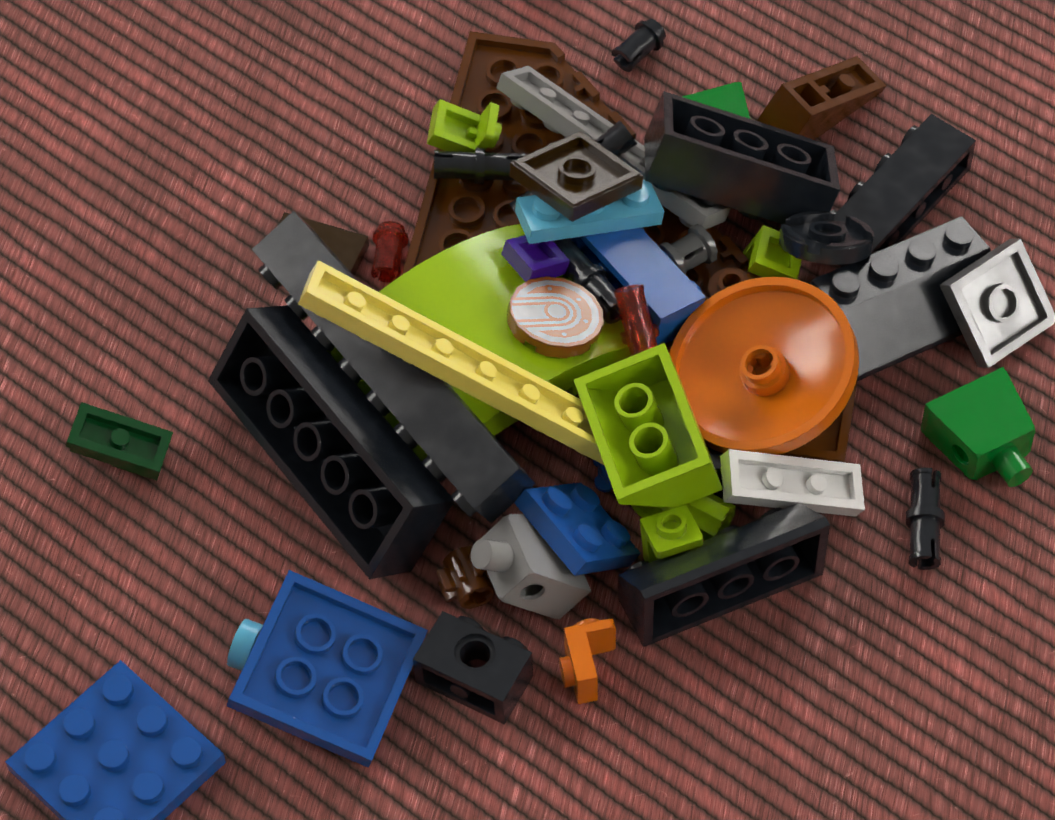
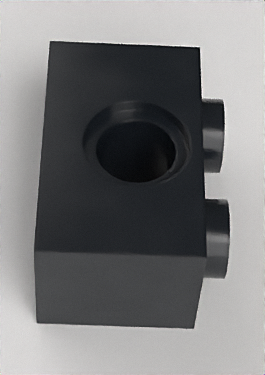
(486, 689)

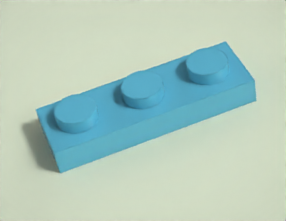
(545, 224)

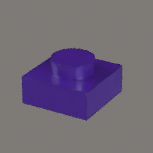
(535, 259)

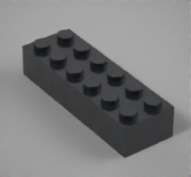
(330, 441)

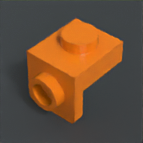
(580, 643)

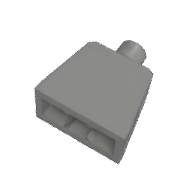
(527, 569)

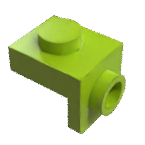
(463, 130)
(669, 533)

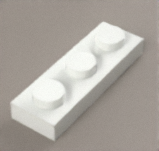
(791, 480)

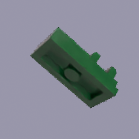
(119, 441)

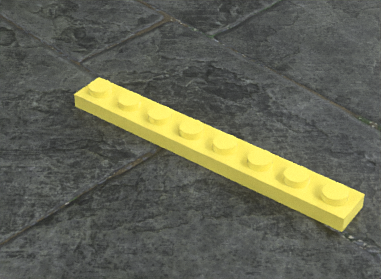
(449, 357)

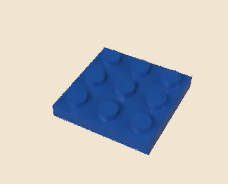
(327, 668)
(116, 754)

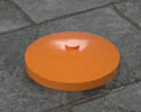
(766, 365)

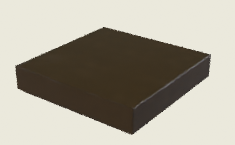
(576, 176)

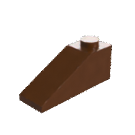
(822, 98)

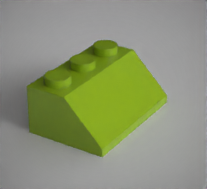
(647, 431)

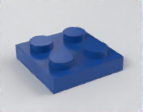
(578, 528)

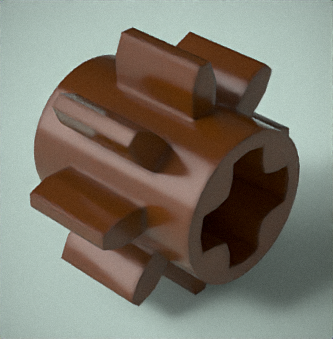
(464, 581)

